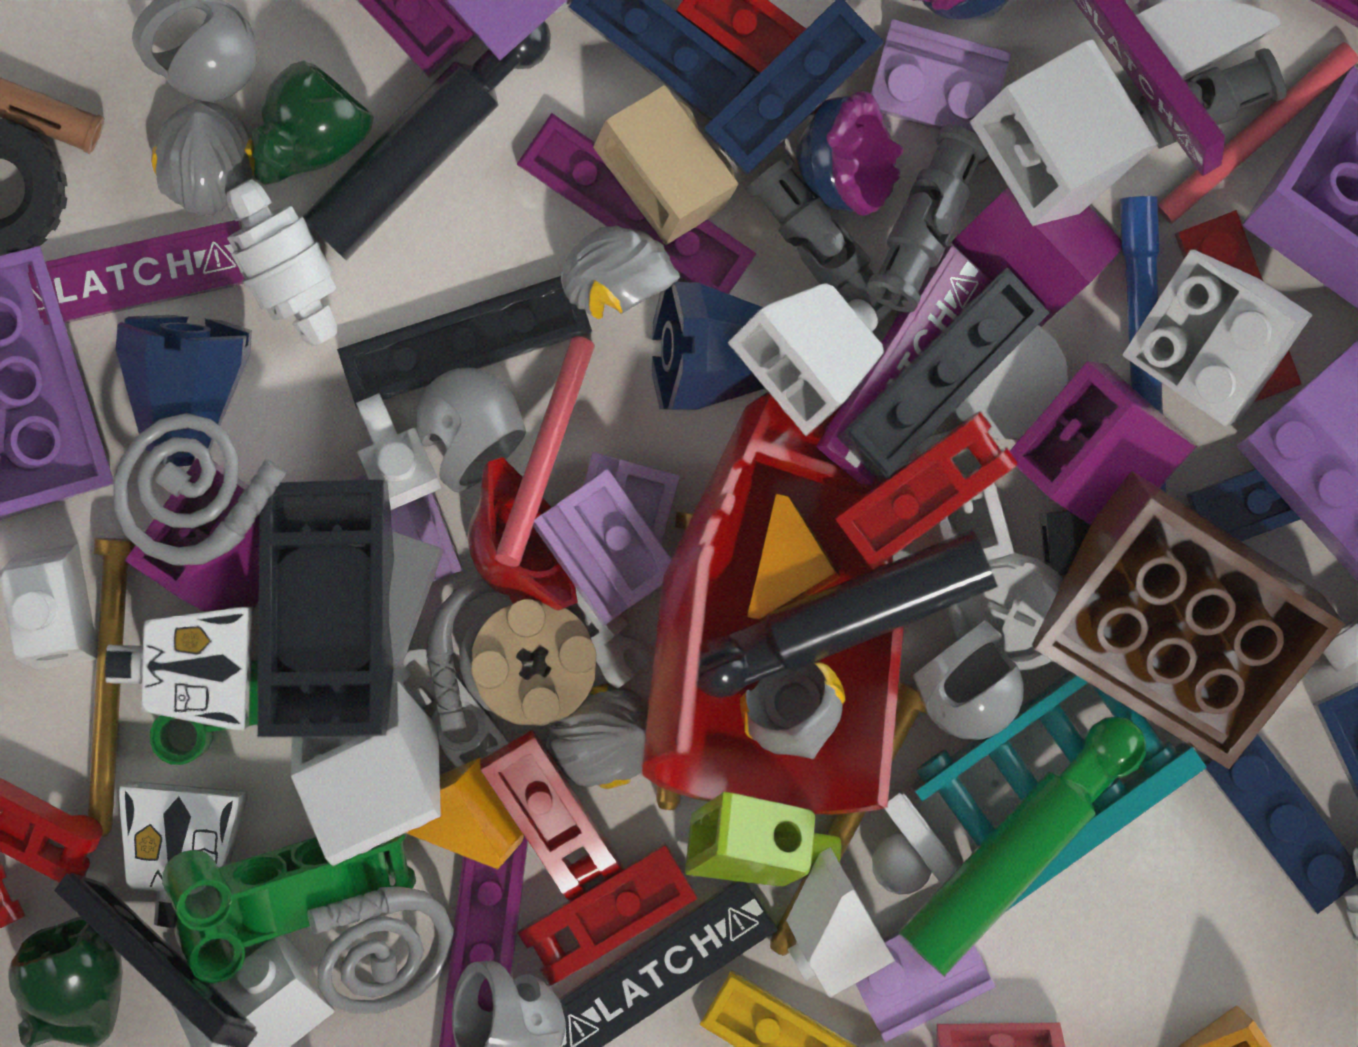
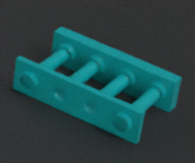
(1116, 807)

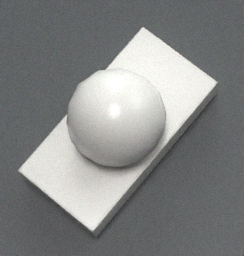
(908, 858)

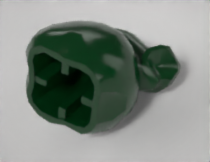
(306, 124)
(66, 985)

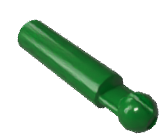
(1022, 846)

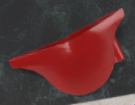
(539, 573)

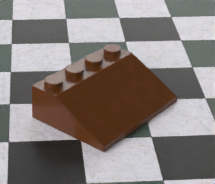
(1184, 621)

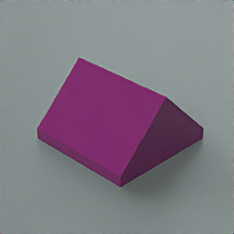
(1048, 258)

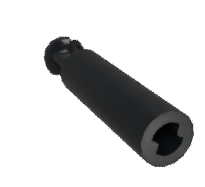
(417, 145)
(846, 615)

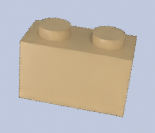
(666, 164)

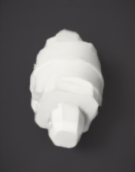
(281, 262)

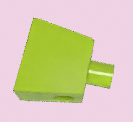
(754, 841)

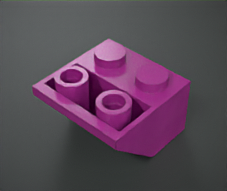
(1094, 439)
(220, 583)

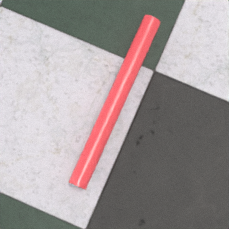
(1260, 131)
(544, 452)

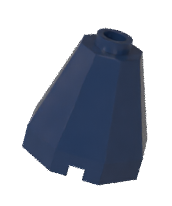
(695, 358)
(179, 371)

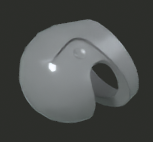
(211, 61)
(473, 419)
(971, 686)
(523, 1012)

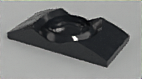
(325, 610)

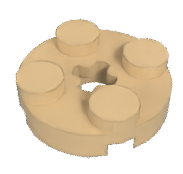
(497, 669)

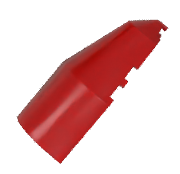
(699, 740)

